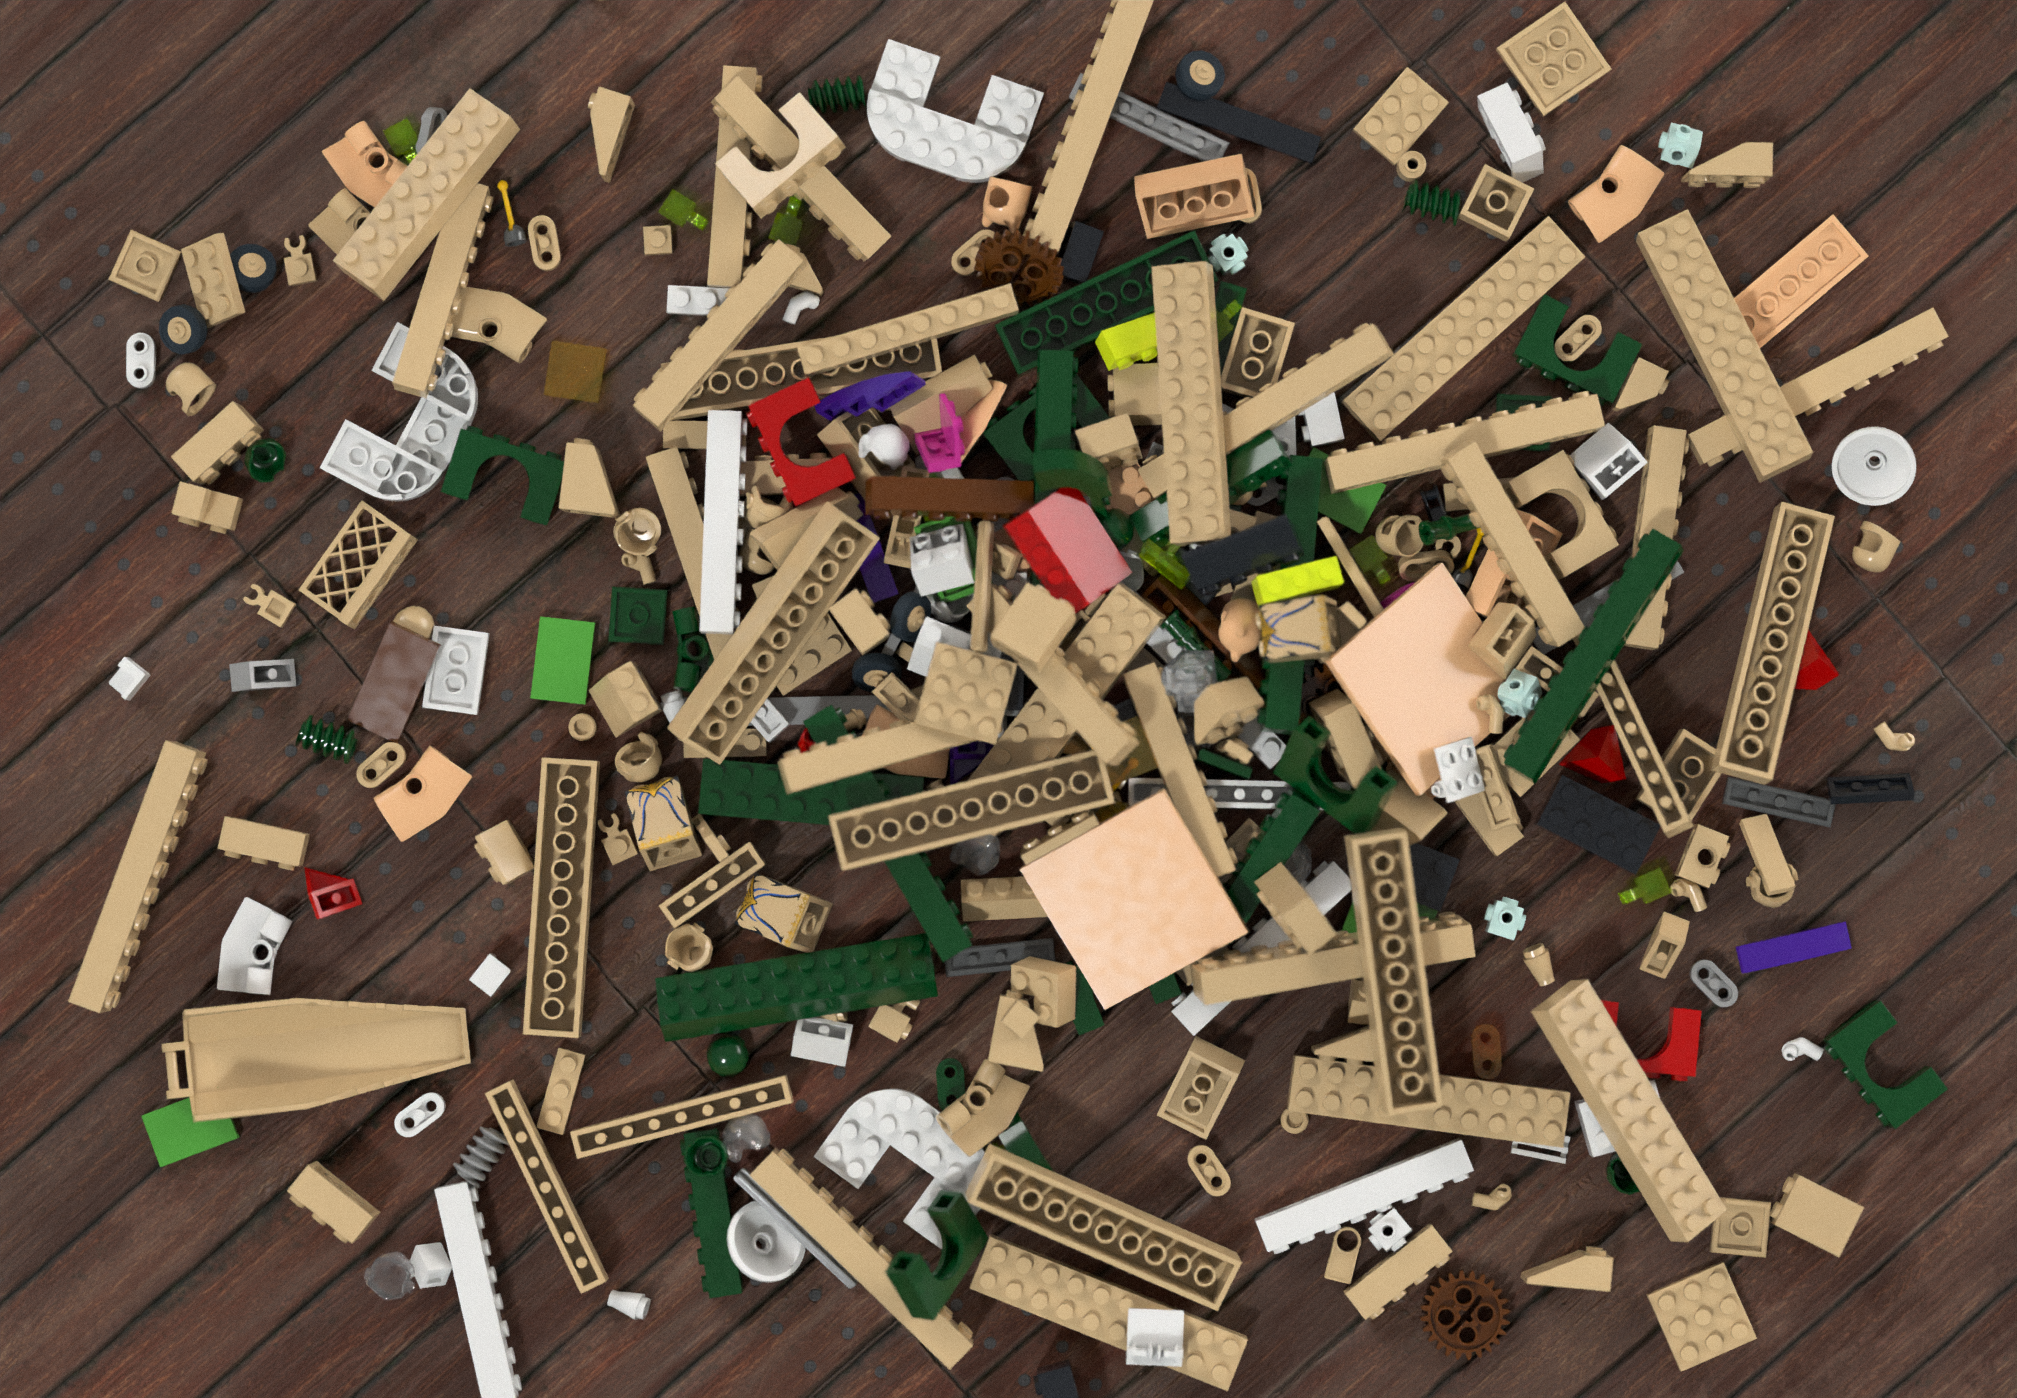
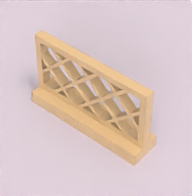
(379, 573)

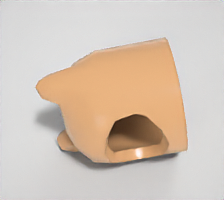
(1005, 203)
(1239, 627)

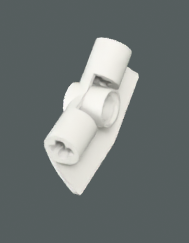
(239, 965)

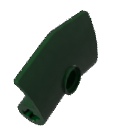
(690, 668)

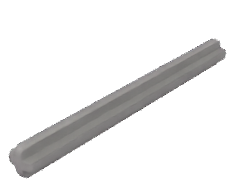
(744, 1179)

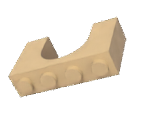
(816, 148)
(1559, 477)

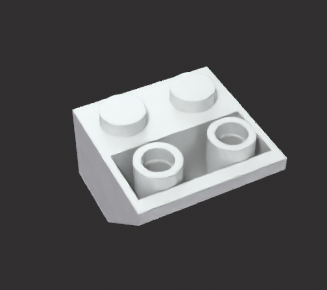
(1607, 460)
(941, 560)

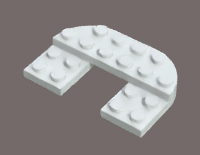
(940, 141)
(426, 442)
(910, 1127)

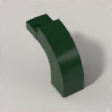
(1076, 470)
(1021, 1143)

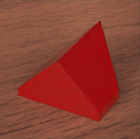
(1814, 667)
(1597, 756)
(330, 893)

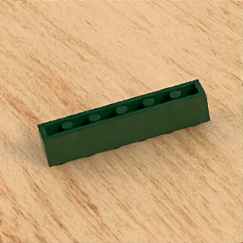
(1246, 472)
(1274, 844)
(713, 1216)

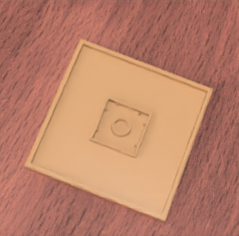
(1419, 676)
(1134, 899)

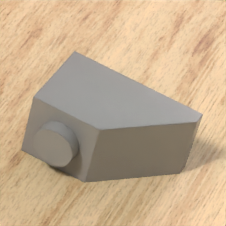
(262, 675)

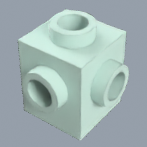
(1680, 145)
(1228, 264)
(1519, 693)
(1494, 916)

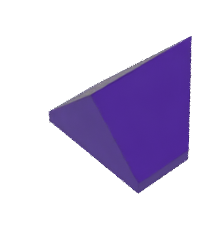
(967, 758)

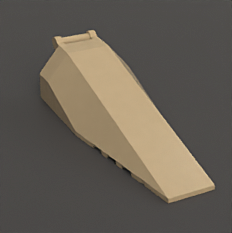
(307, 1053)

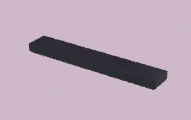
(1240, 123)

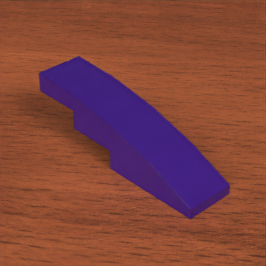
(876, 392)
(873, 569)
(1793, 947)

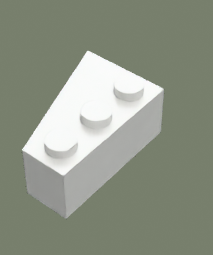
(1512, 132)

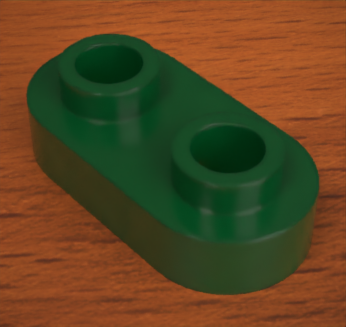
(949, 1085)

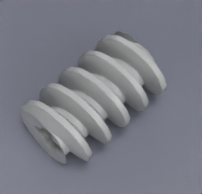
(480, 1155)

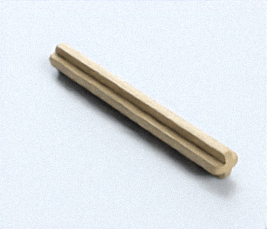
(982, 586)

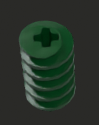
(837, 94)
(1433, 202)
(327, 739)

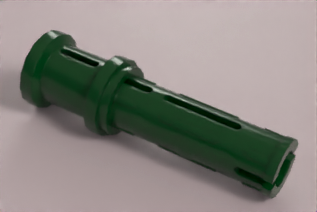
(1444, 528)
(1186, 637)

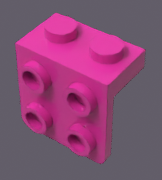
(942, 447)

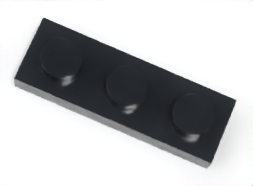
(1870, 788)

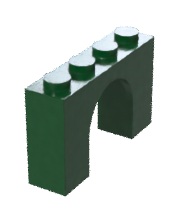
(1537, 350)
(1007, 434)
(542, 470)
(1302, 770)
(1086, 1011)
(1850, 1046)
(962, 1241)

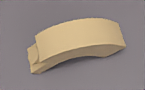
(901, 530)

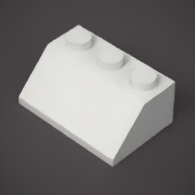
(935, 631)

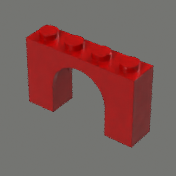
(800, 481)
(1681, 1047)

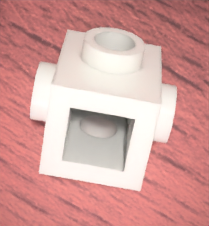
(1393, 1221)

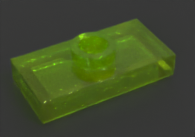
(1165, 563)

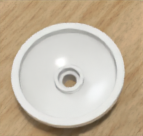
(1874, 481)
(780, 1250)

